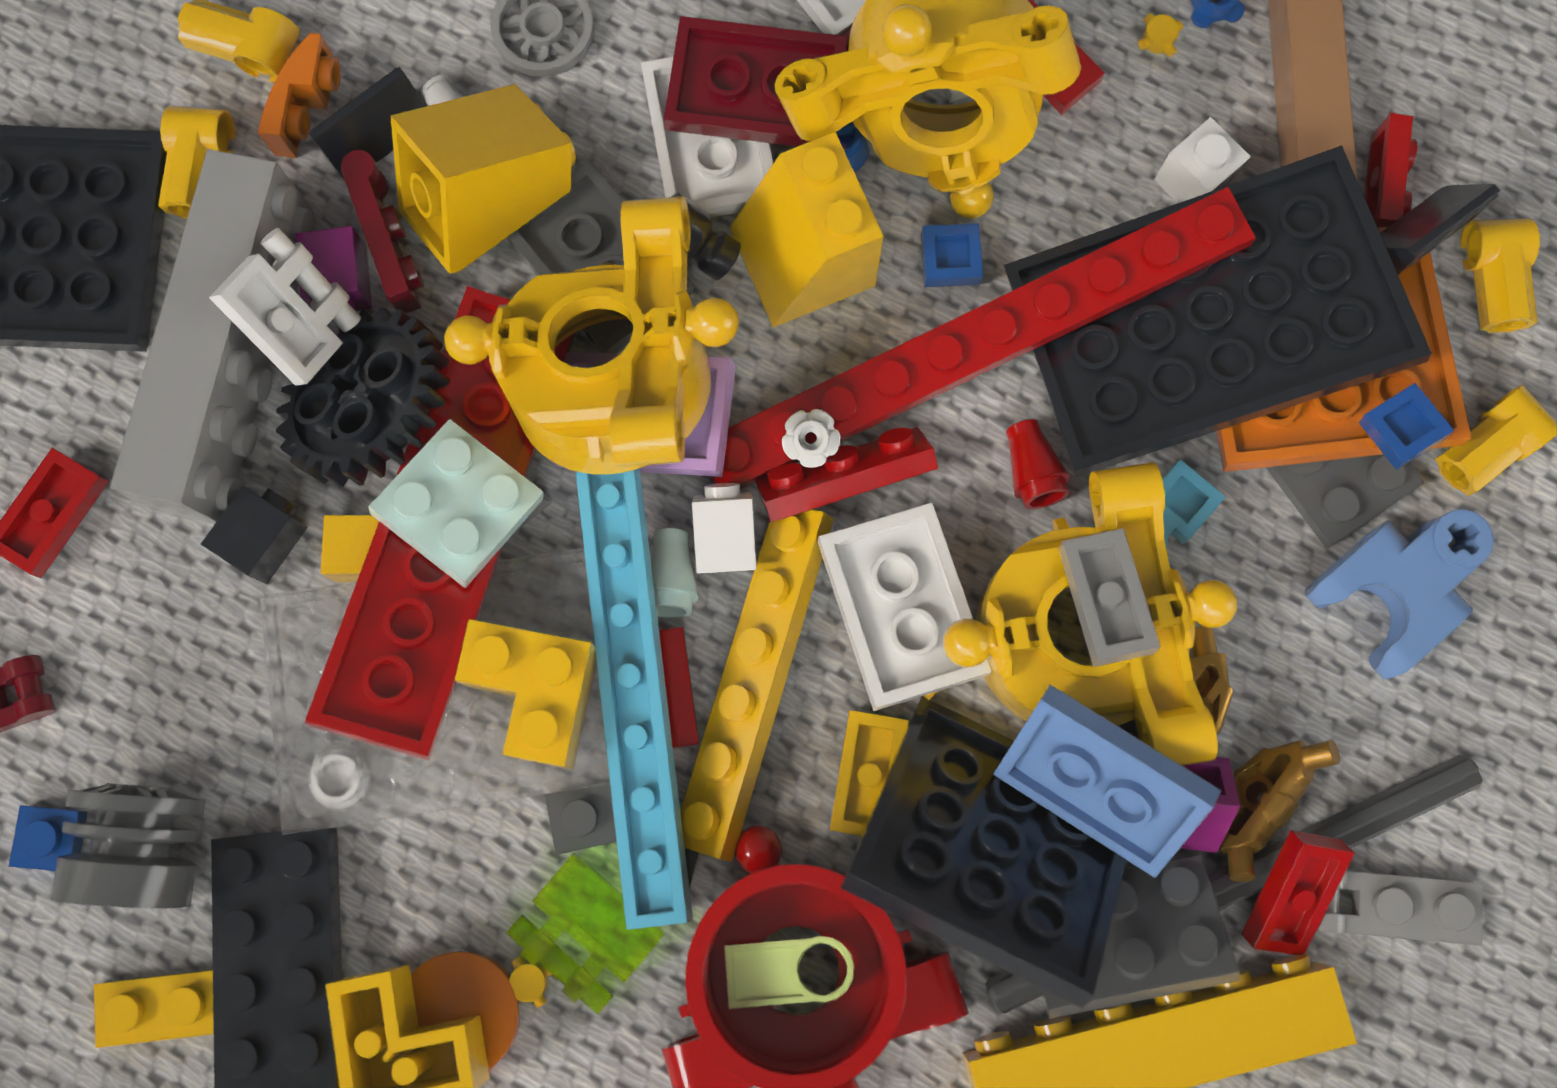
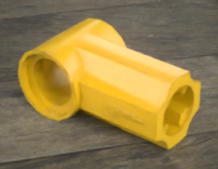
(252, 40)
(185, 138)
(1501, 261)
(1502, 436)

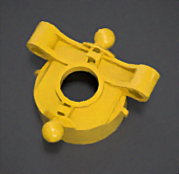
(988, 49)
(639, 402)
(1152, 689)

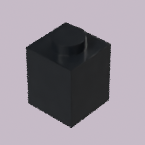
(255, 533)

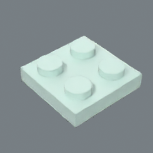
(456, 503)

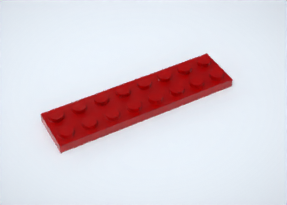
(407, 616)

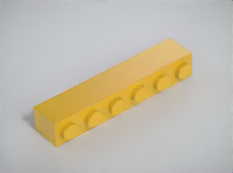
(1178, 1038)

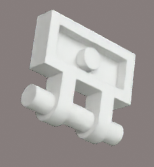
(276, 317)

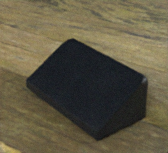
(367, 120)
(1435, 221)

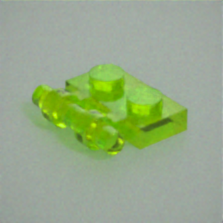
(594, 915)

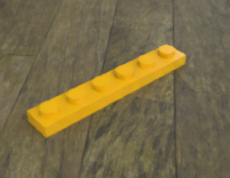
(752, 684)

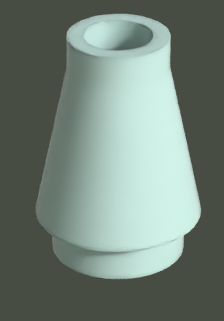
(672, 574)

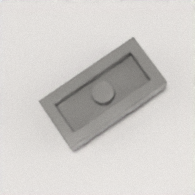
(1108, 597)

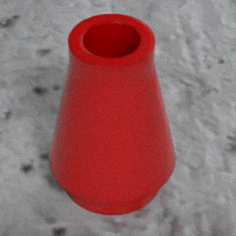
(1036, 469)

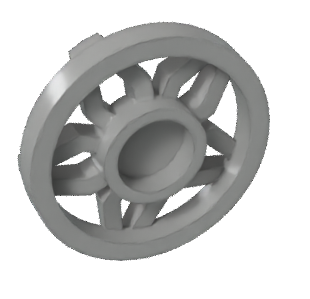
(542, 29)

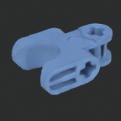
(1413, 581)

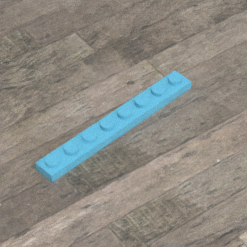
(634, 700)

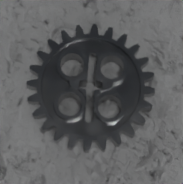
(365, 400)

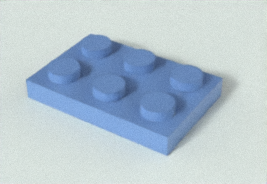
(1106, 782)

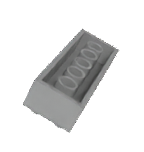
(201, 369)

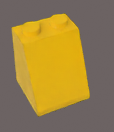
(477, 170)
(808, 232)

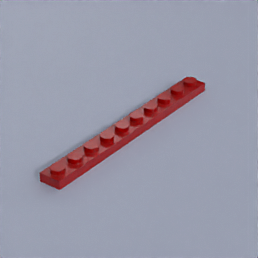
(997, 331)

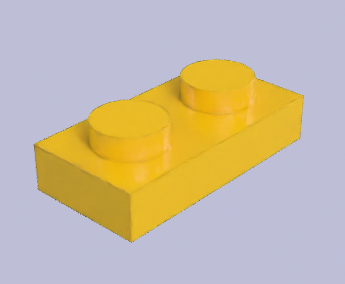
(864, 765)
(153, 1008)

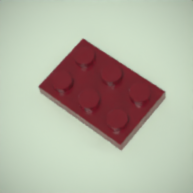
(728, 77)

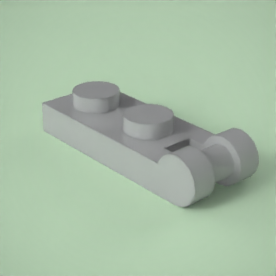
(1408, 908)

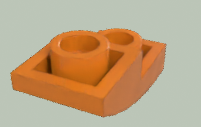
(300, 85)

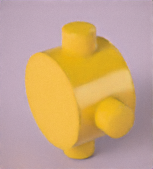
(1160, 34)
(529, 982)

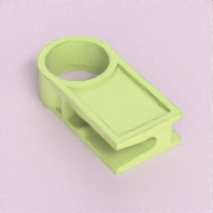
(770, 976)

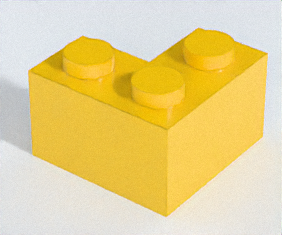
(549, 683)
(385, 1047)

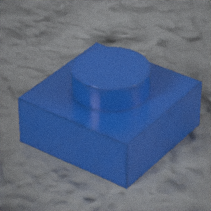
(951, 255)
(1406, 426)
(40, 837)

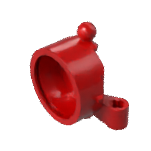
(835, 1039)

